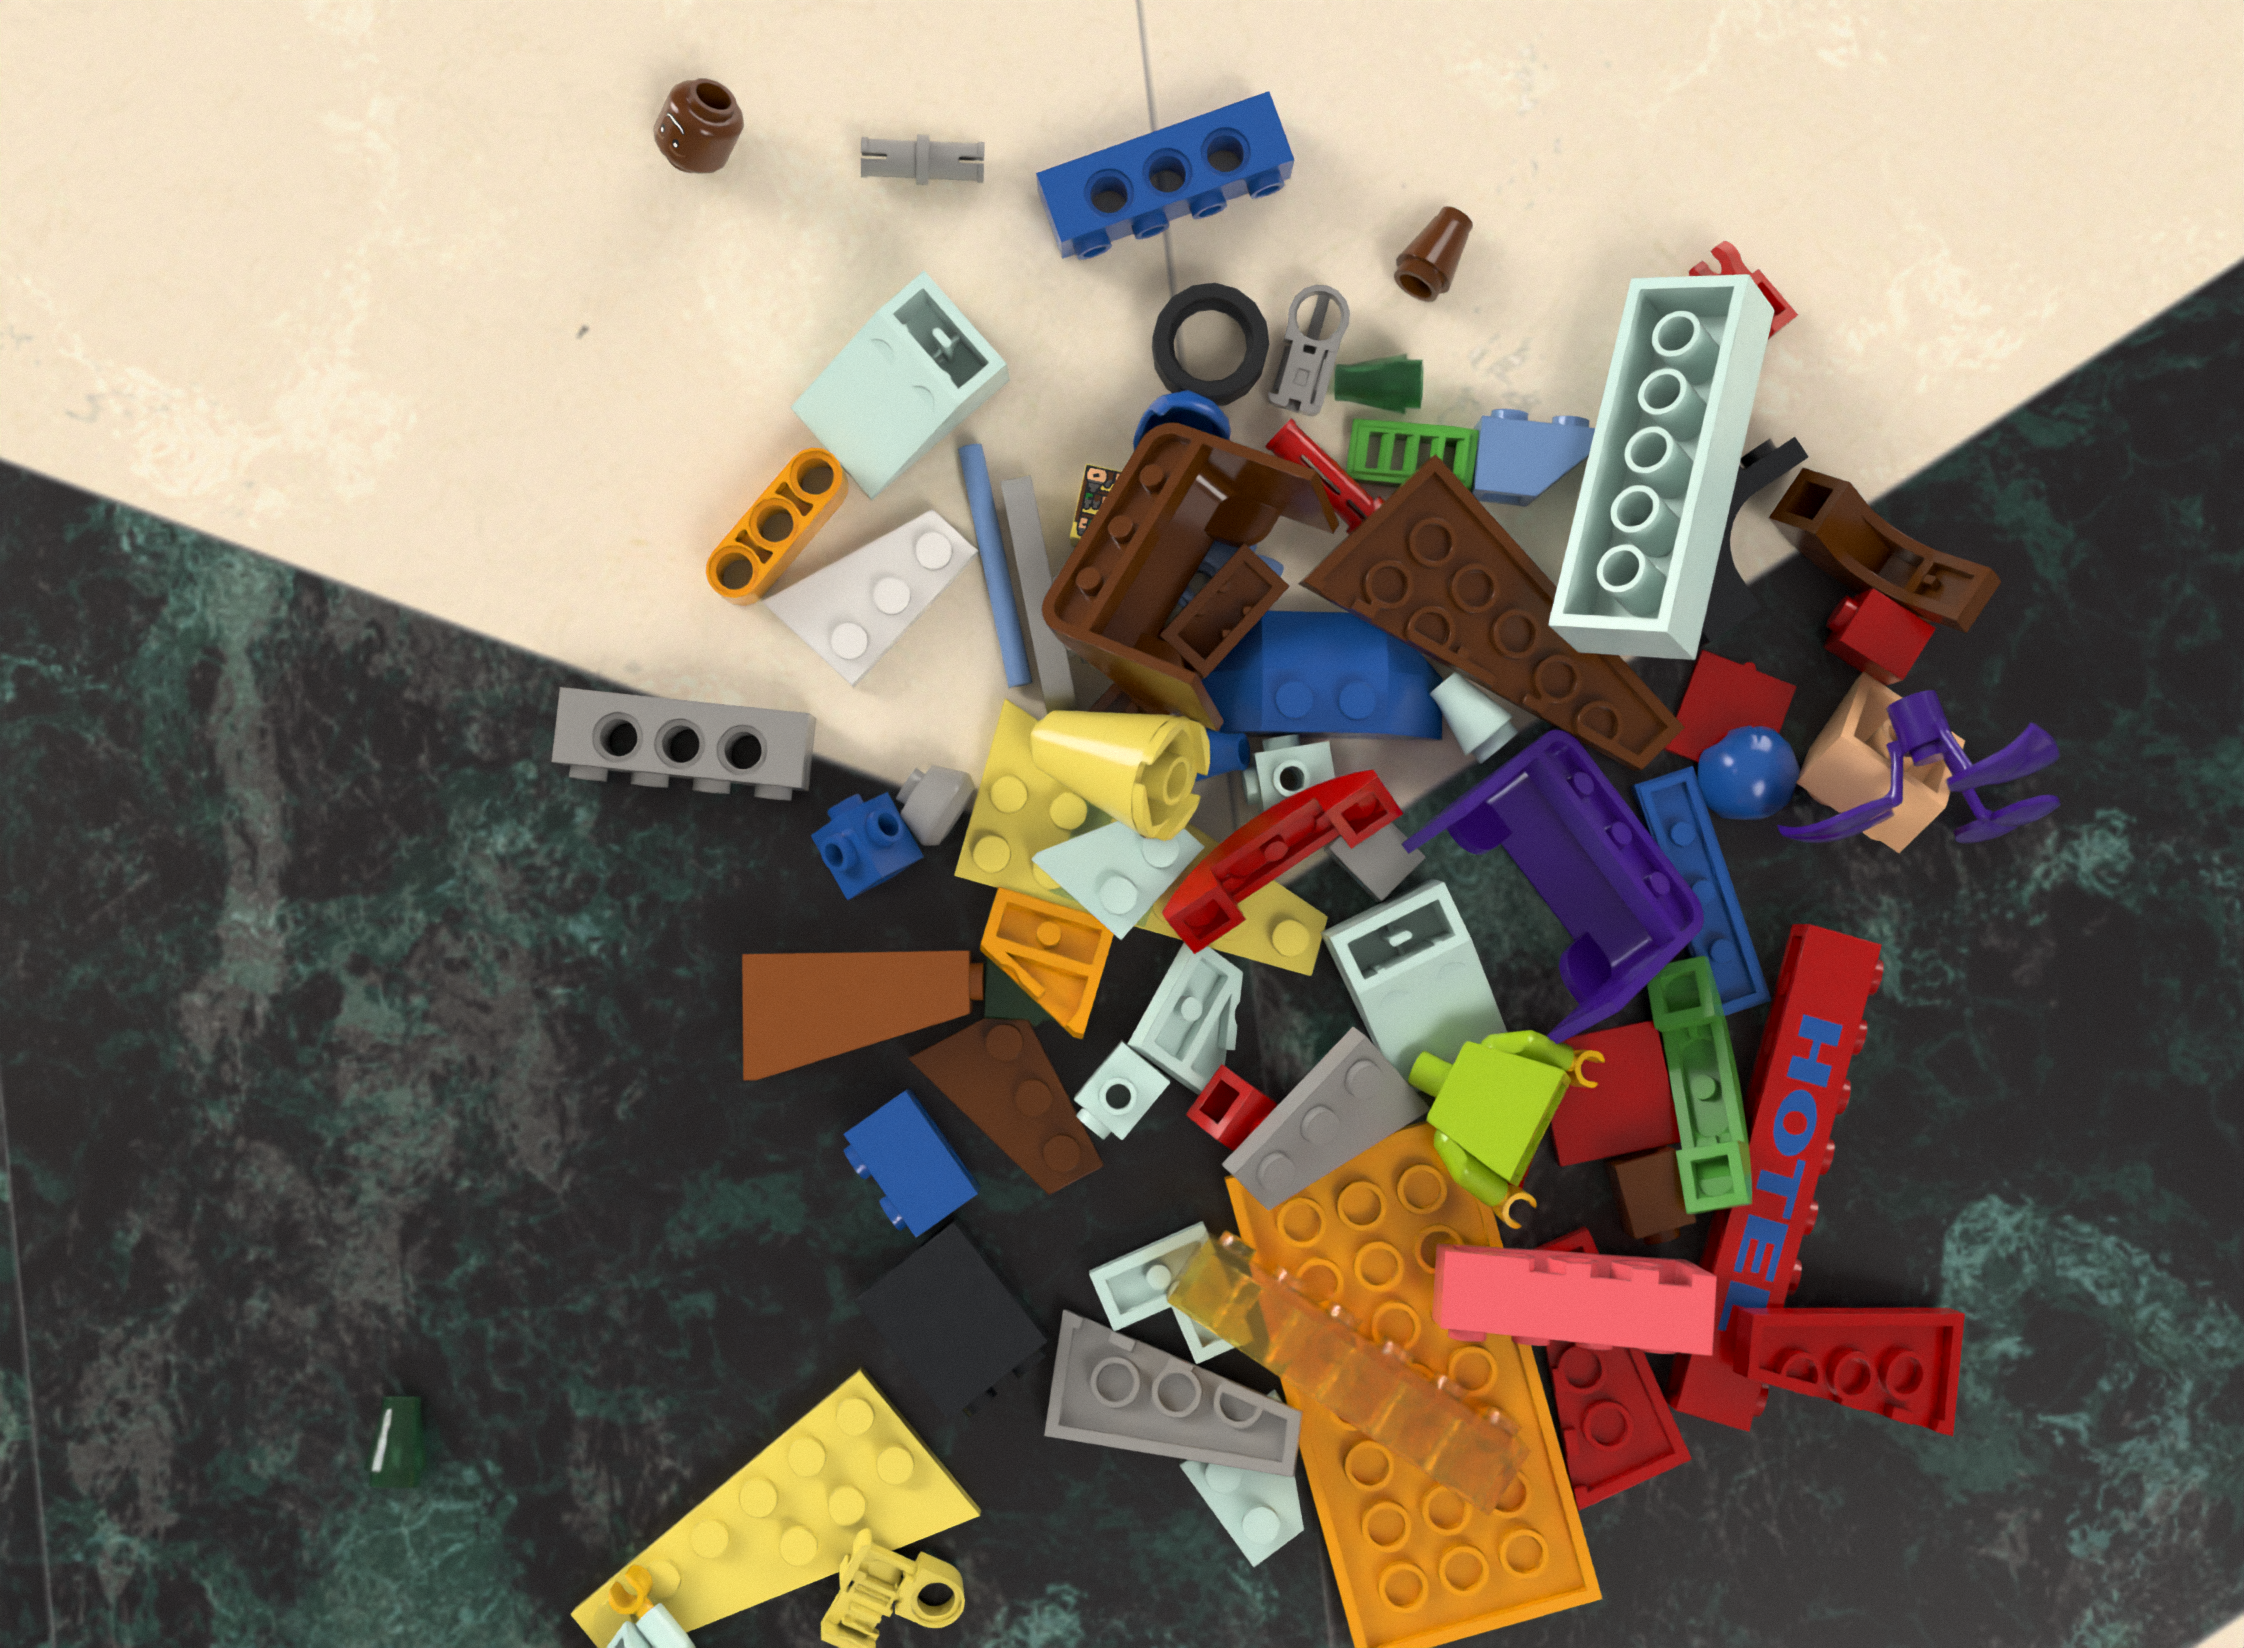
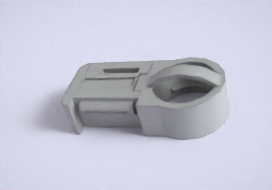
(1309, 361)

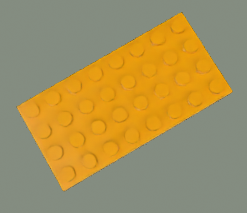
(1403, 1548)

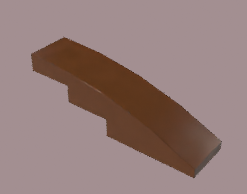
(1210, 623)

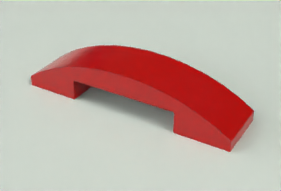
(1272, 844)

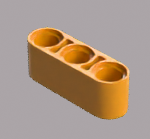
(782, 496)

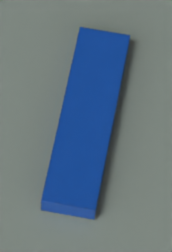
(1681, 826)

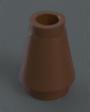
(1433, 256)

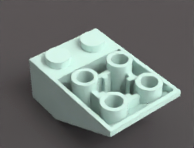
(901, 385)
(1415, 976)

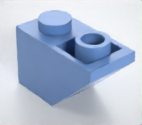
(1525, 457)

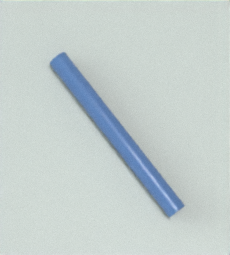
(995, 565)

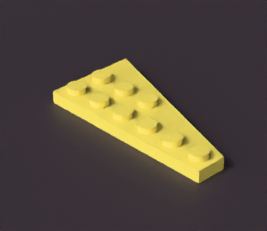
(1028, 811)
(795, 1514)

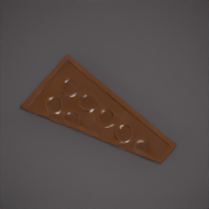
(1468, 596)

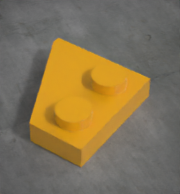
(1049, 953)

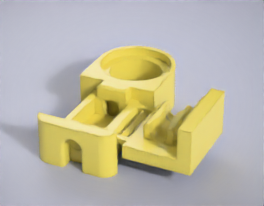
(878, 1584)

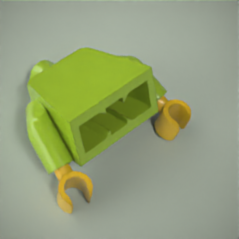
(1497, 1108)

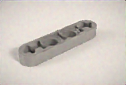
(1035, 584)

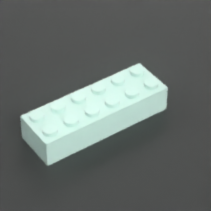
(1662, 466)

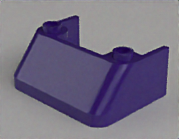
(1588, 866)

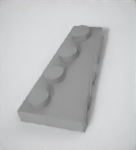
(1152, 1402)

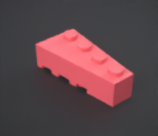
(1574, 1298)

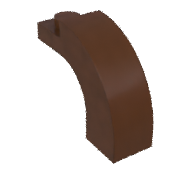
(1863, 551)

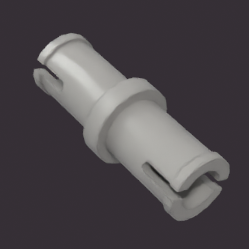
(922, 159)

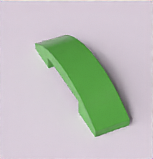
(1704, 1087)

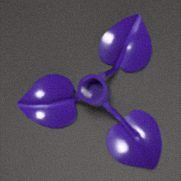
(1927, 738)

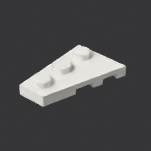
(874, 595)

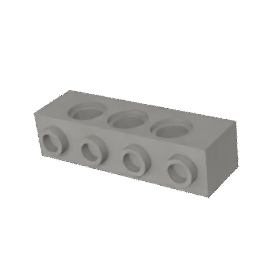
(589, 717)

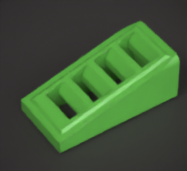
(1439, 436)

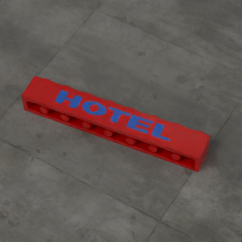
(1789, 1119)

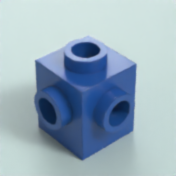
(865, 843)

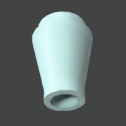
(1473, 717)

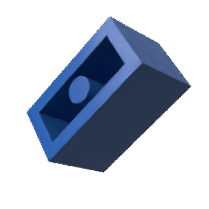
(910, 1163)

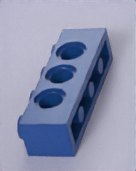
(1243, 128)

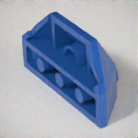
(1324, 681)

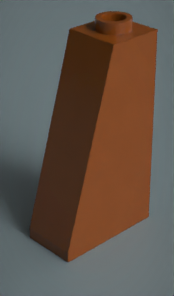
(836, 1002)

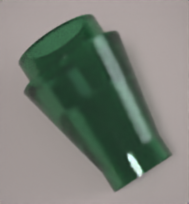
(1382, 383)
(398, 1445)

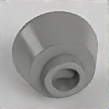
(934, 802)

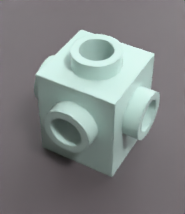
(1307, 763)

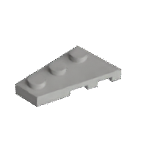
(1325, 1121)

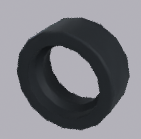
(1221, 299)

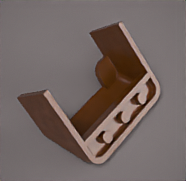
(1150, 540)

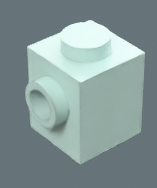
(1119, 1092)

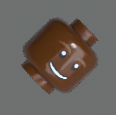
(698, 126)

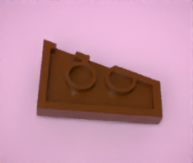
(1015, 1097)

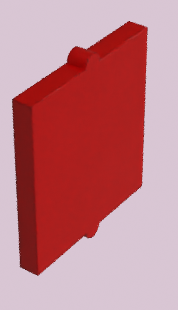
(1724, 698)

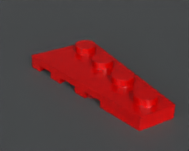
(1862, 1358)
(1608, 1410)

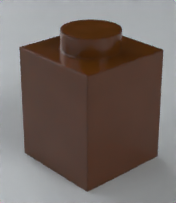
(1648, 1194)

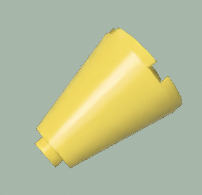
(1126, 764)

